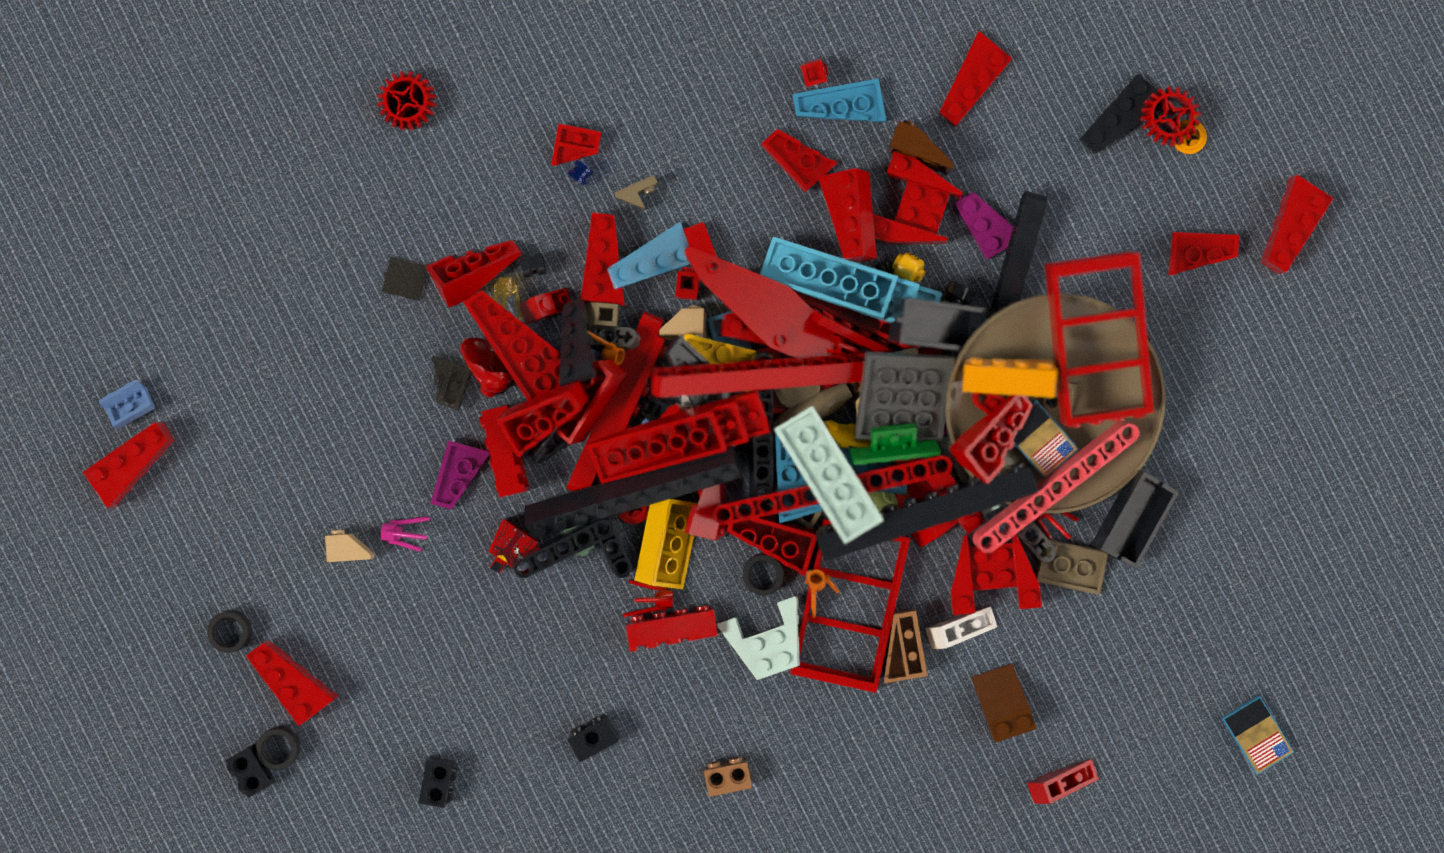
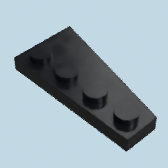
(1120, 115)

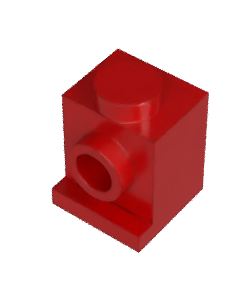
(814, 72)
(687, 293)

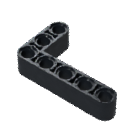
(575, 547)

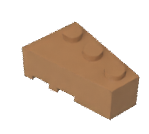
(905, 648)

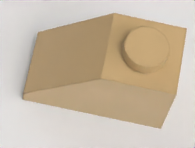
(686, 321)
(345, 547)

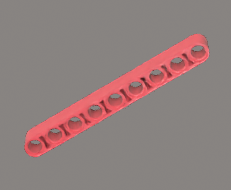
(1066, 484)

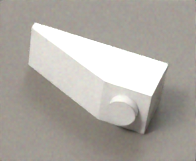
(960, 628)

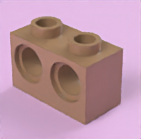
(729, 782)

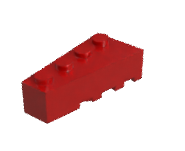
(538, 417)

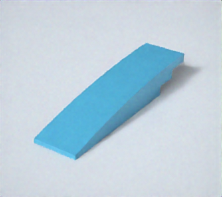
(839, 280)

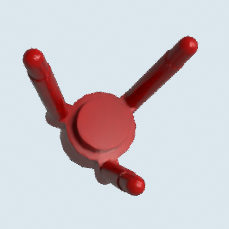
(1055, 523)
(663, 598)

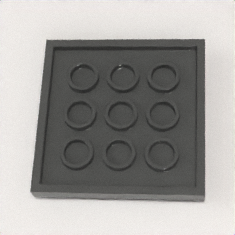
(904, 391)

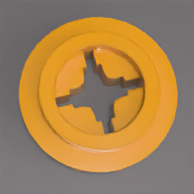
(1194, 145)

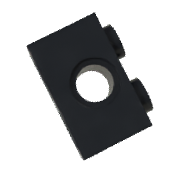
(583, 747)

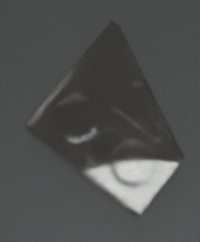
(451, 382)

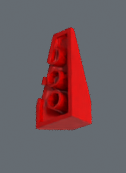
(465, 275)

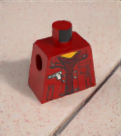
(509, 543)

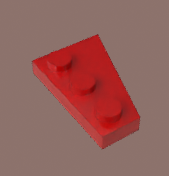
(797, 159)
(1195, 250)

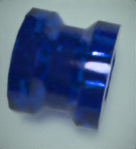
(580, 173)

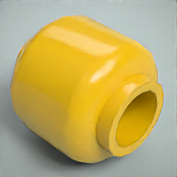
(909, 267)

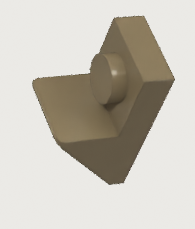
(631, 193)

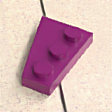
(985, 225)
(456, 472)

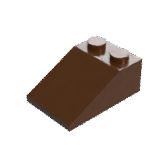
(915, 143)
(1003, 703)

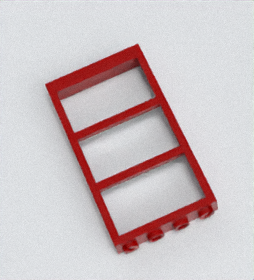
(1086, 265)
(838, 676)

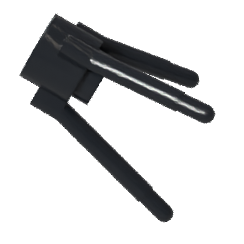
(541, 449)

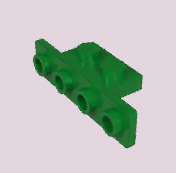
(894, 443)

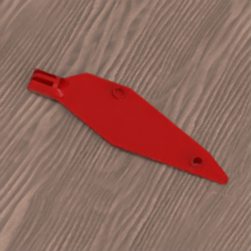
(768, 309)

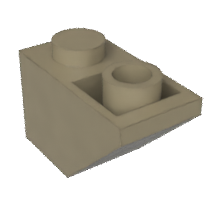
(603, 314)

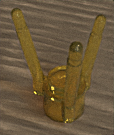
(505, 288)

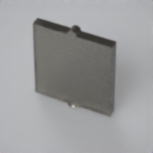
(404, 279)

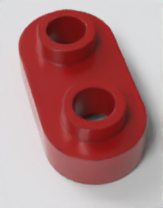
(989, 403)

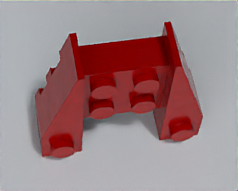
(920, 206)
(994, 570)

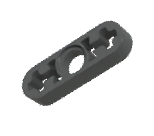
(619, 332)
(1038, 551)

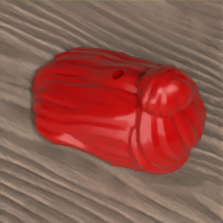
(485, 366)

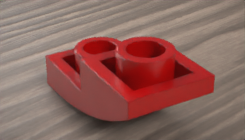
(699, 239)

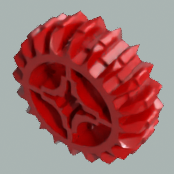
(390, 91)
(1167, 108)

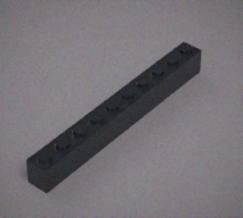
(630, 493)
(933, 510)

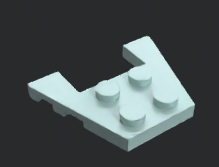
(771, 650)

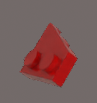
(574, 143)

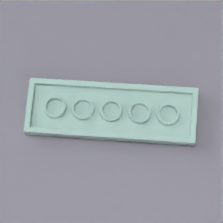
(828, 475)

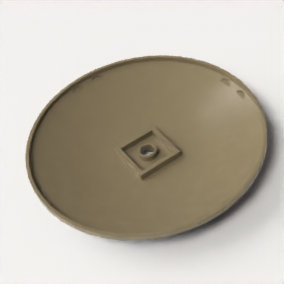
(1025, 333)

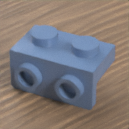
(127, 404)

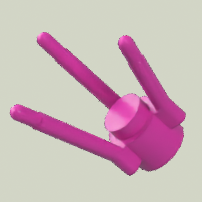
(392, 532)

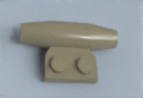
(801, 398)

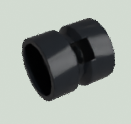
(957, 294)

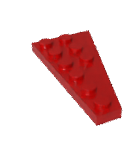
(523, 352)

